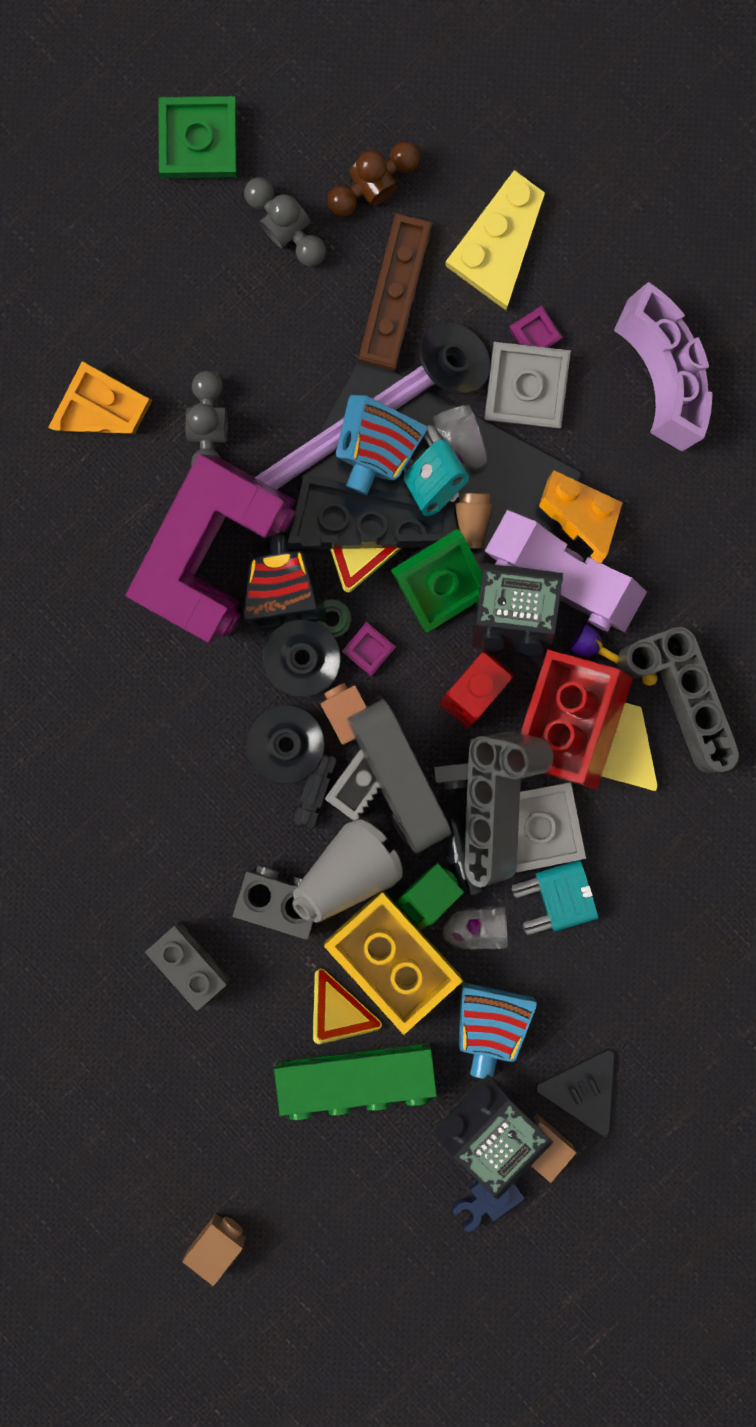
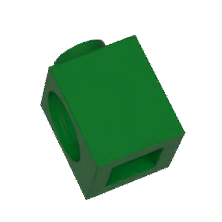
(429, 896)

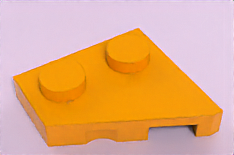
(99, 404)
(581, 512)

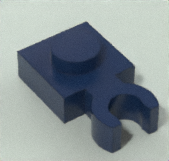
(484, 1203)

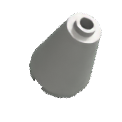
(347, 872)

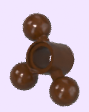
(373, 178)

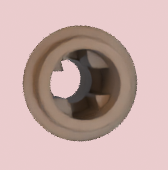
(473, 517)

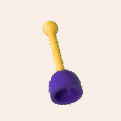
(589, 643)

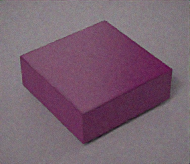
(536, 330)
(368, 649)

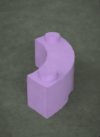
(675, 363)
(588, 586)

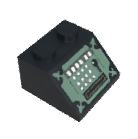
(516, 609)
(493, 1136)

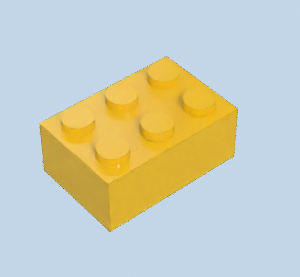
(393, 962)

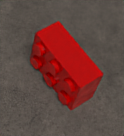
(577, 715)

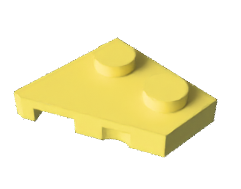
(630, 752)

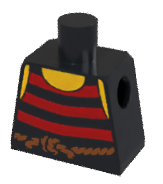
(282, 587)

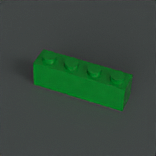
(355, 1080)

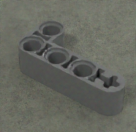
(683, 702)
(399, 777)
(494, 801)

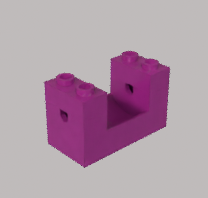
(168, 572)

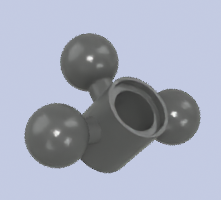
(284, 221)
(203, 420)

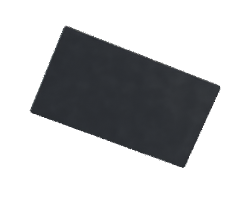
(513, 470)

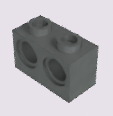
(275, 913)
(188, 966)

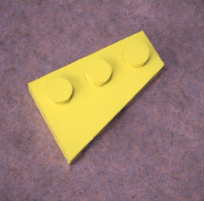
(497, 241)

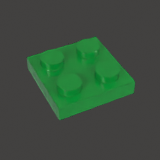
(198, 137)
(440, 580)

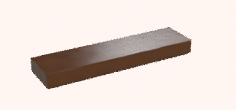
(395, 292)

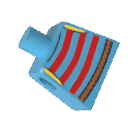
(376, 441)
(492, 1025)

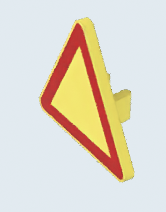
(358, 564)
(338, 1012)

